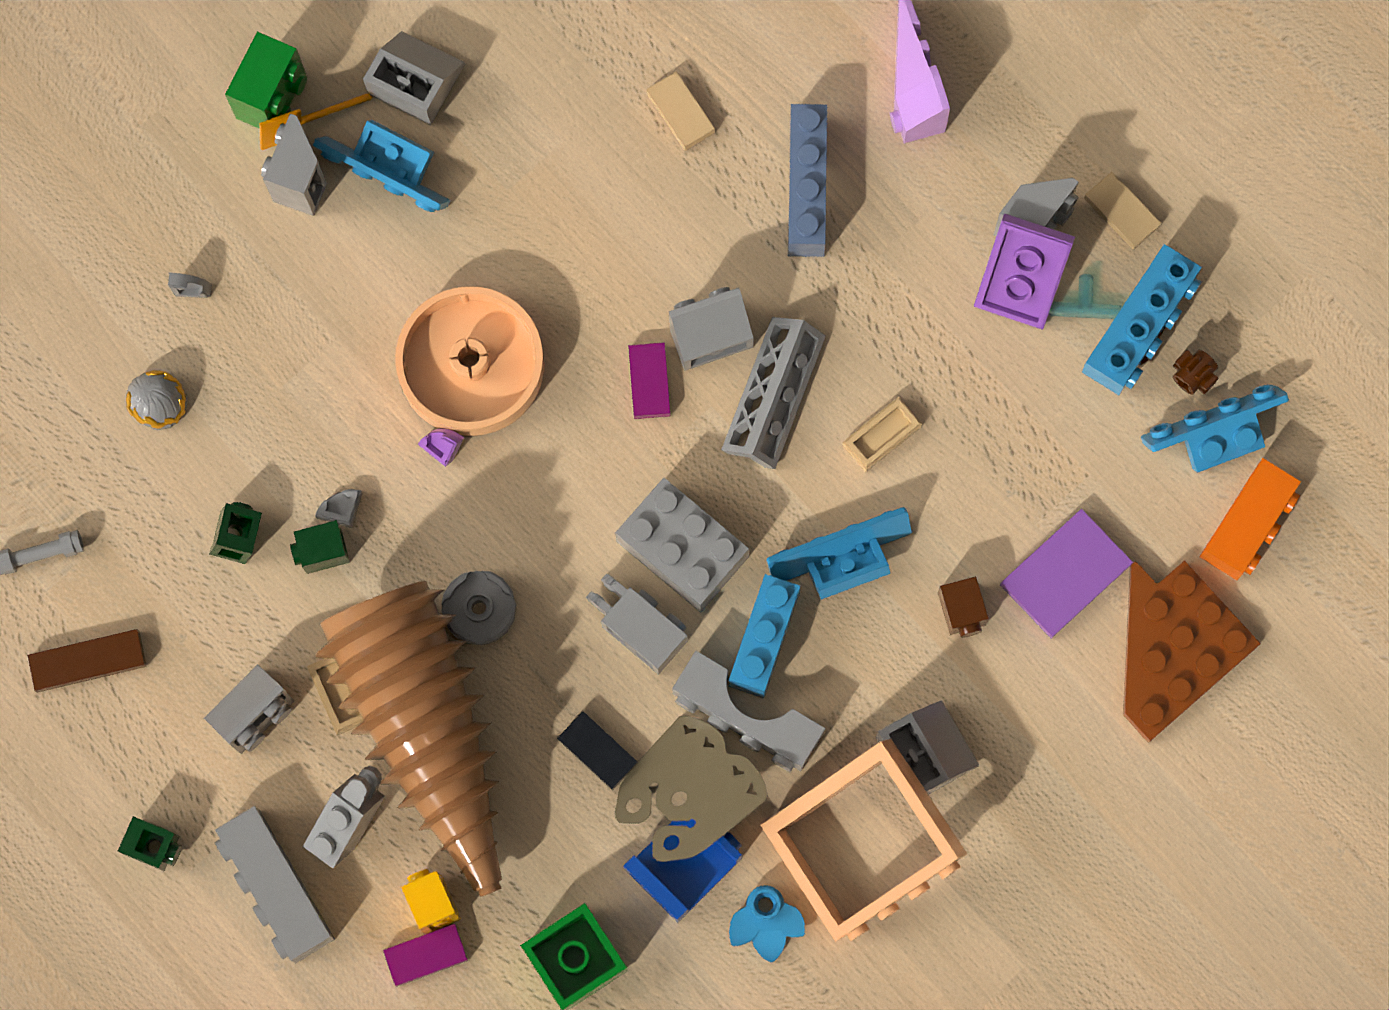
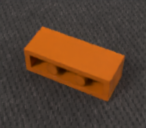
(1251, 520)

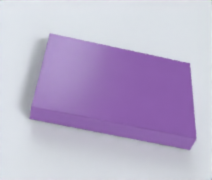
(1023, 271)
(1066, 573)

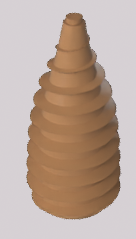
(419, 715)

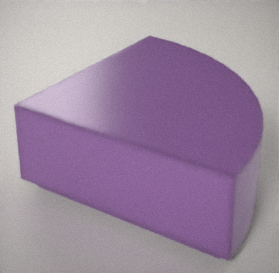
(442, 444)

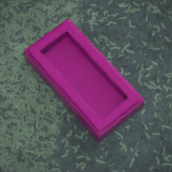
(649, 380)
(425, 955)

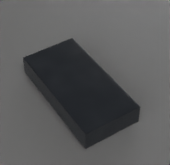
(597, 750)

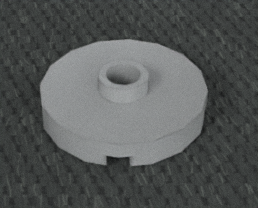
(473, 589)

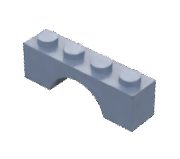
(807, 180)

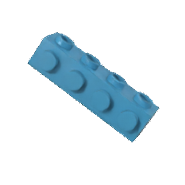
(1142, 319)

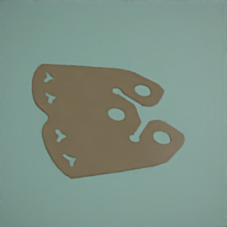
(705, 775)

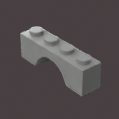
(787, 737)

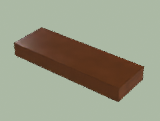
(86, 660)

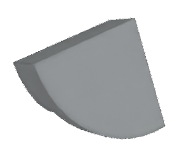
(189, 286)
(340, 507)

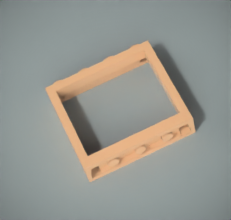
(921, 803)

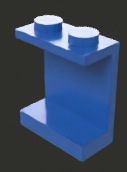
(683, 882)

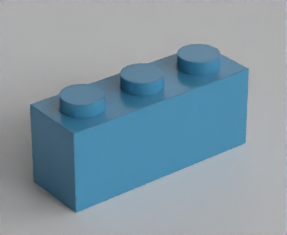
(764, 636)

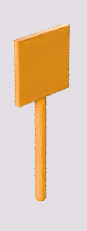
(269, 127)

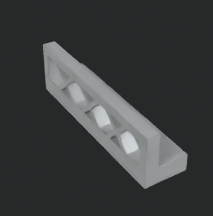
(780, 391)

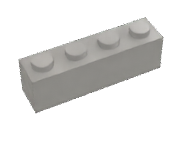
(274, 885)

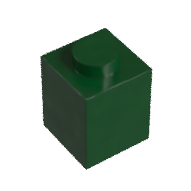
(319, 547)

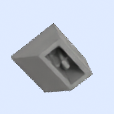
(412, 76)
(293, 170)
(1042, 203)
(710, 328)
(250, 710)
(931, 746)

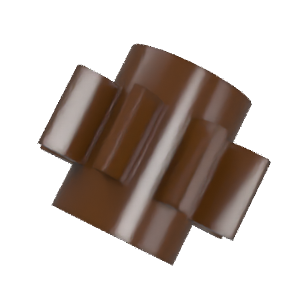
(1195, 372)

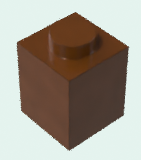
(963, 607)

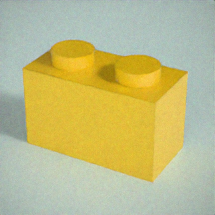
(430, 901)

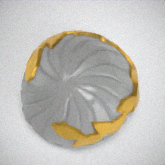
(156, 399)

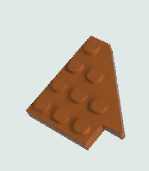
(1176, 646)

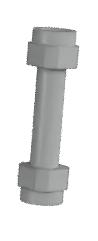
(68, 544)

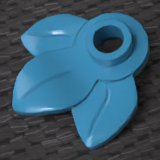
(766, 929)

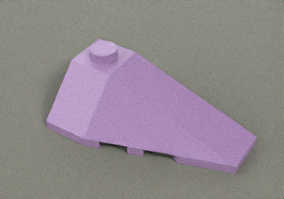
(919, 94)

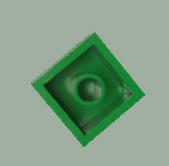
(266, 81)
(574, 957)

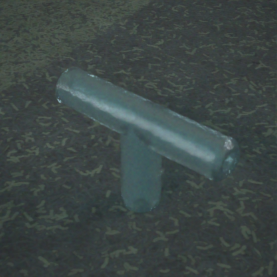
(1085, 306)

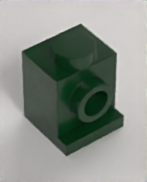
(231, 546)
(137, 841)

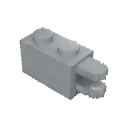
(640, 625)
(345, 817)

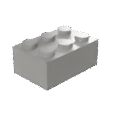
(682, 544)

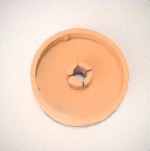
(464, 324)

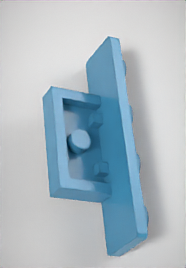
(389, 159)
(1220, 432)
(845, 556)

